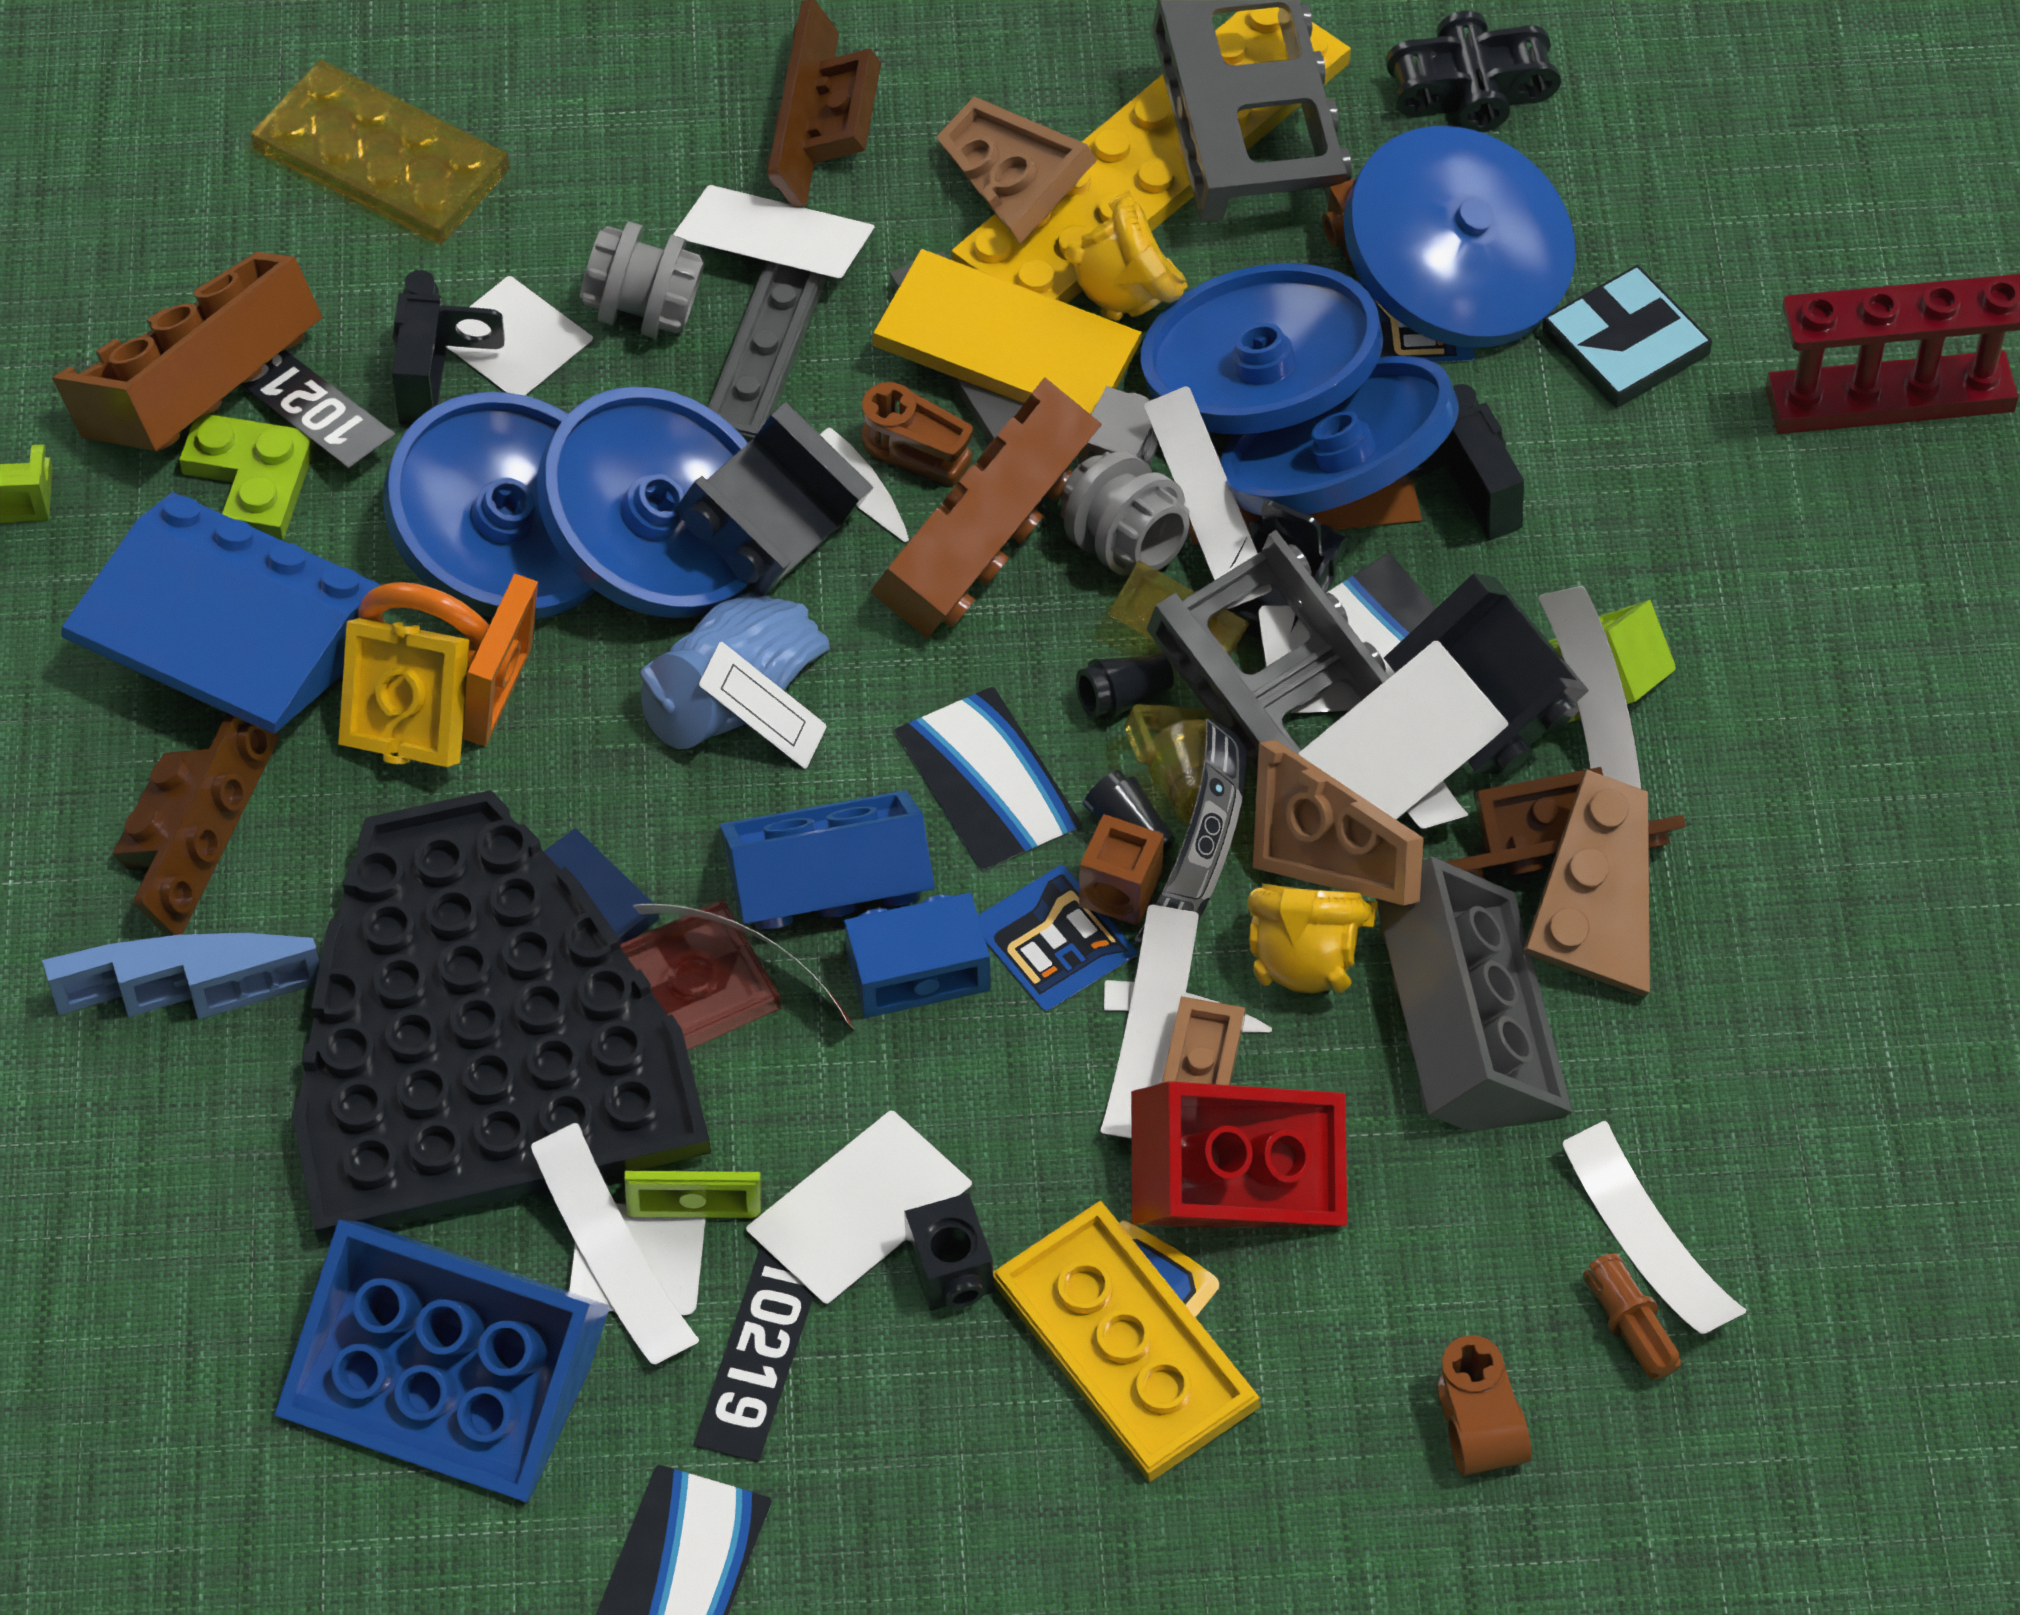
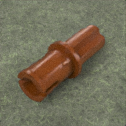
(1632, 1316)

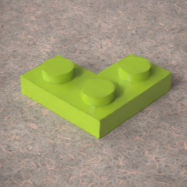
(260, 460)

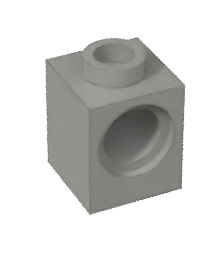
(1123, 427)

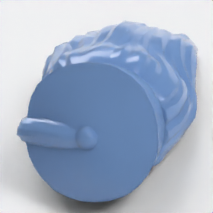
(762, 630)

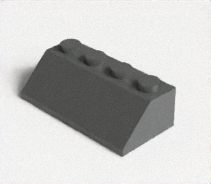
(1472, 1003)

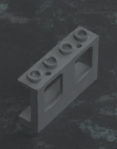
(1210, 93)
(1259, 701)

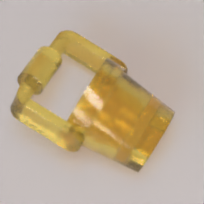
(1174, 754)

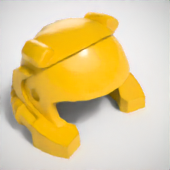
(1123, 265)
(1306, 936)

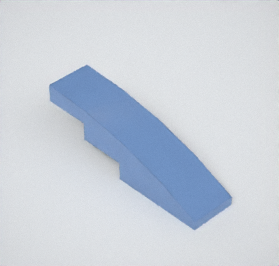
(210, 969)

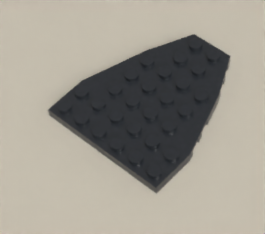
(469, 1016)

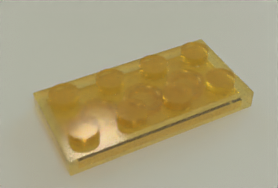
(380, 151)

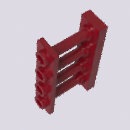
(1897, 389)

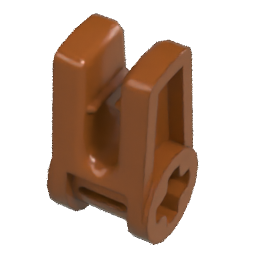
(916, 438)

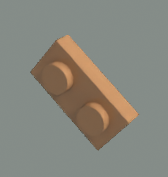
(1204, 1042)

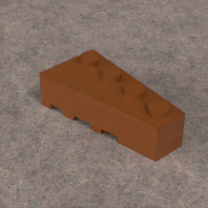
(191, 355)
(986, 510)

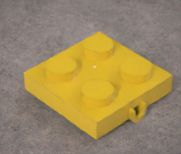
(403, 692)

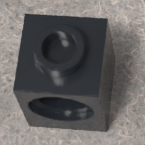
(943, 1229)

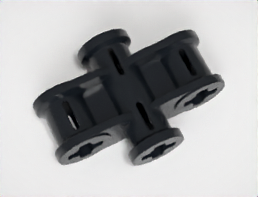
(1473, 71)

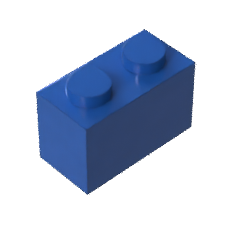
(917, 954)

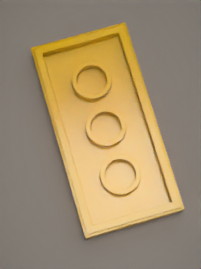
(1002, 334)
(1125, 1341)

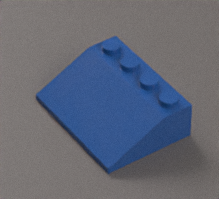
(221, 612)
(440, 1359)

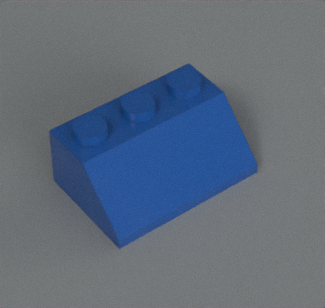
(828, 859)

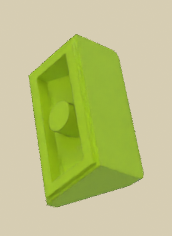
(693, 1194)

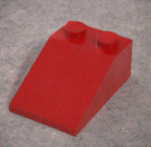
(1238, 1156)

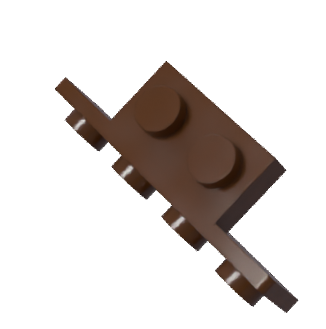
(822, 106)
(190, 818)
(1527, 821)

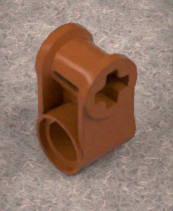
(1481, 1415)

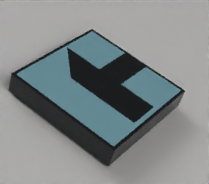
(1627, 335)

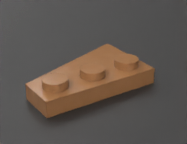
(1014, 162)
(1328, 833)
(1598, 889)

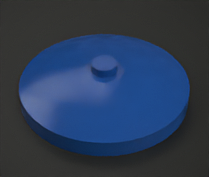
(1459, 236)
(1265, 346)
(1350, 449)
(613, 493)
(468, 502)

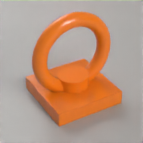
(494, 653)

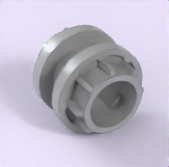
(641, 279)
(1124, 512)

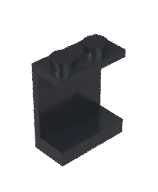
(774, 500)
(1506, 661)

